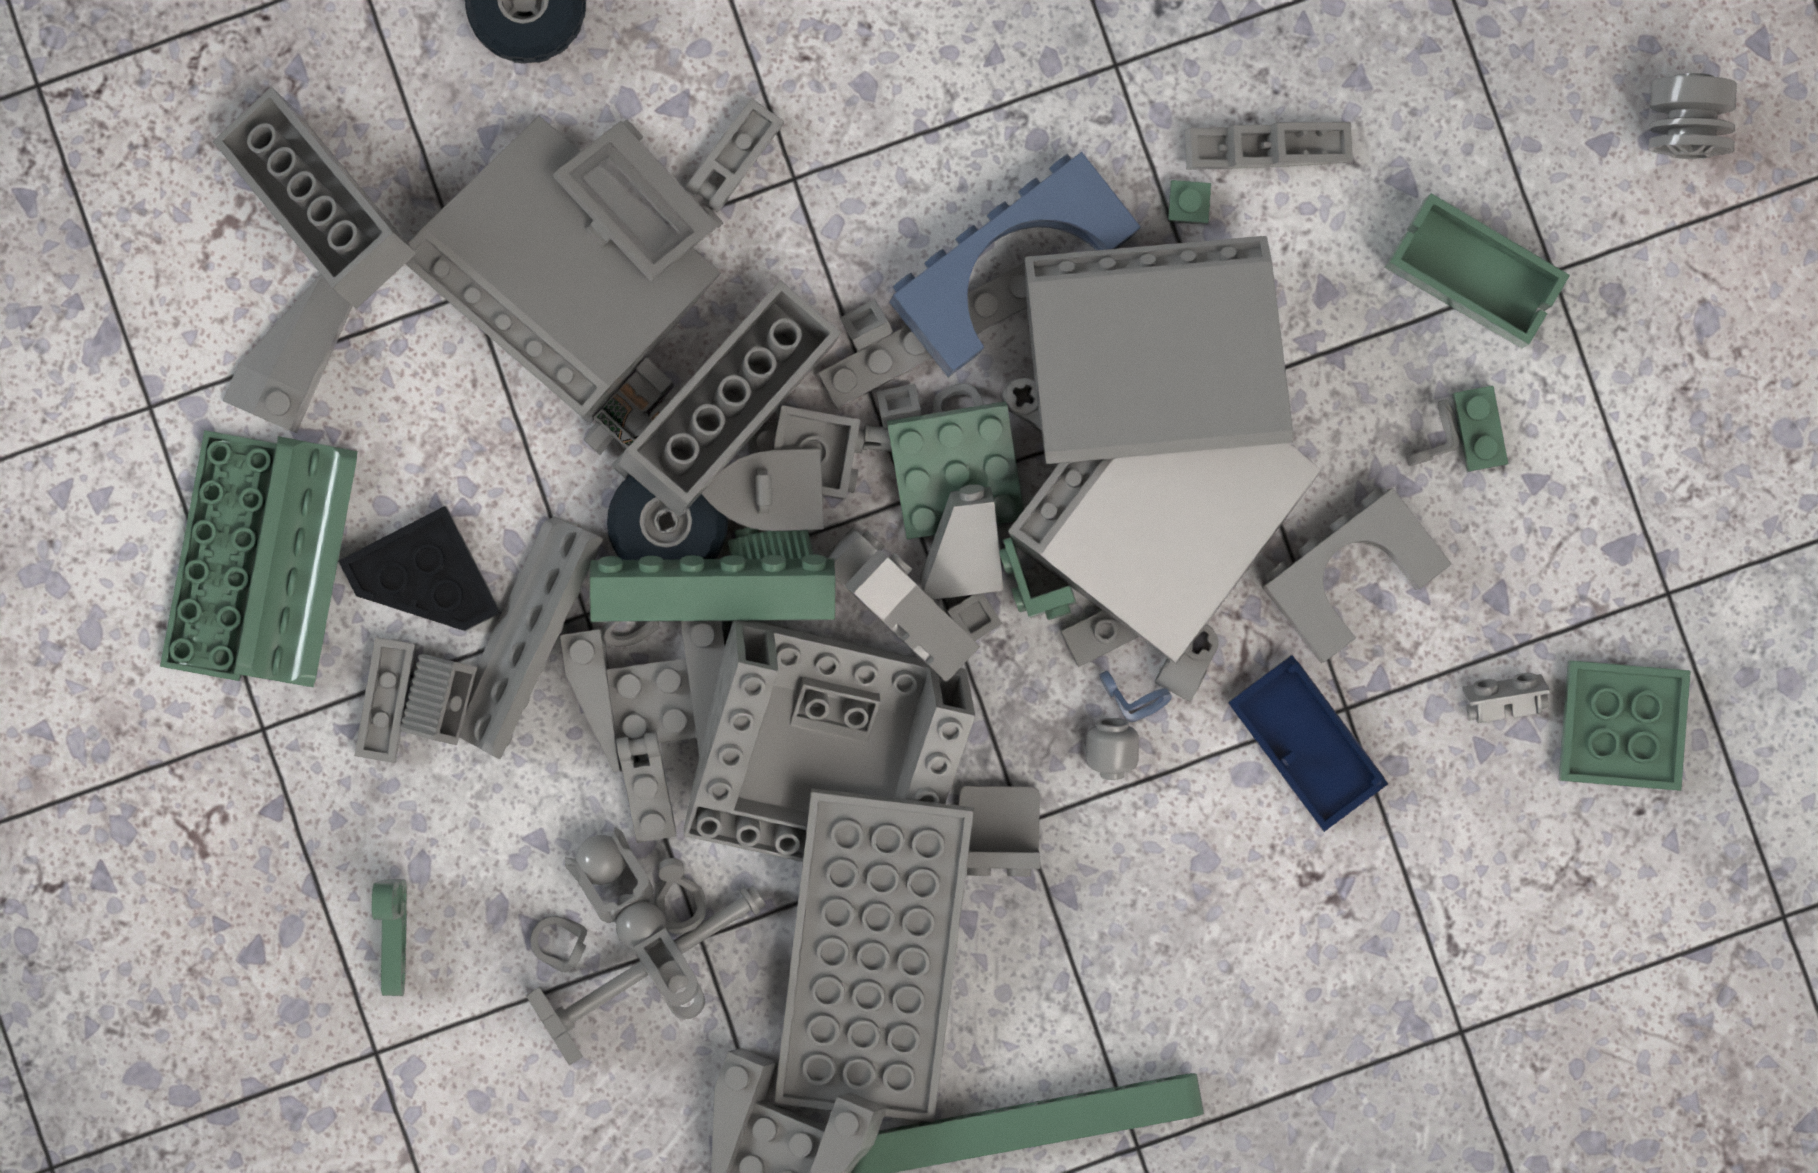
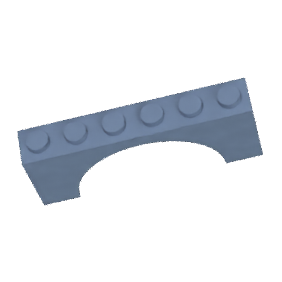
(1067, 200)

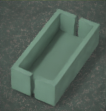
(1477, 271)

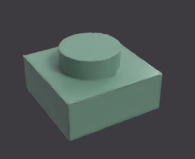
(1189, 202)

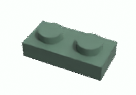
(1480, 428)

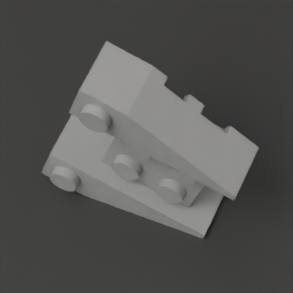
(900, 603)
(649, 697)
(767, 1138)

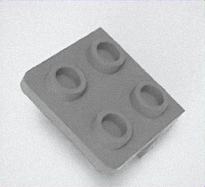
(1003, 829)

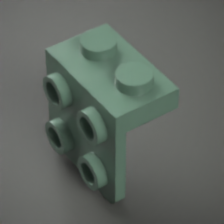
(1052, 604)

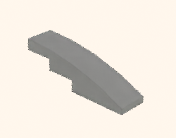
(1268, 145)

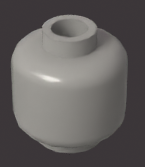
(1112, 748)

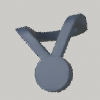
(1163, 696)

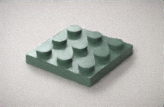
(949, 452)
(1624, 725)

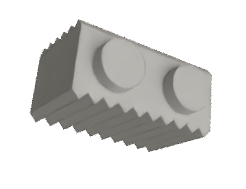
(438, 699)

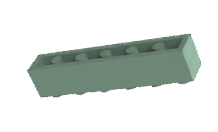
(712, 589)

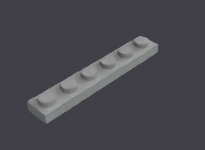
(903, 350)

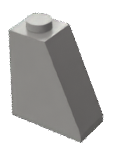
(965, 547)

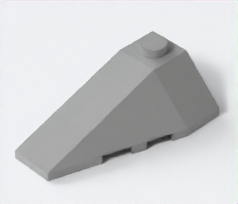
(288, 362)

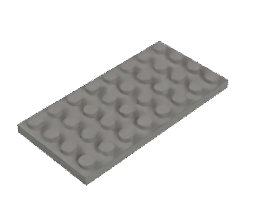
(873, 952)

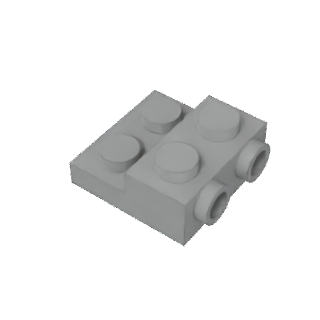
(834, 434)

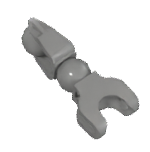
(638, 922)

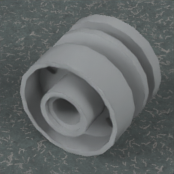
(1692, 112)

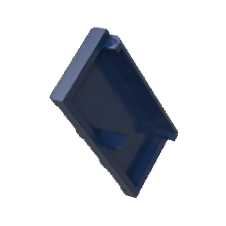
(1308, 743)

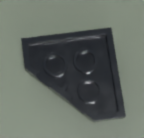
(424, 573)

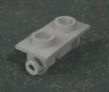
(1524, 692)

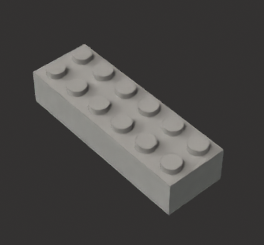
(314, 198)
(729, 398)

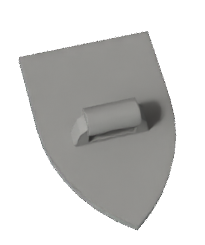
(771, 490)

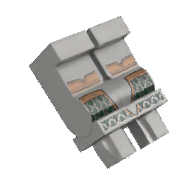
(628, 410)

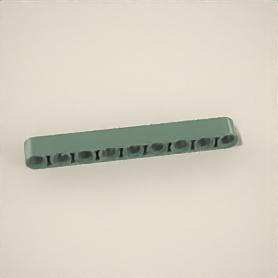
(1033, 1124)

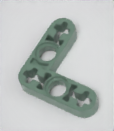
(390, 906)

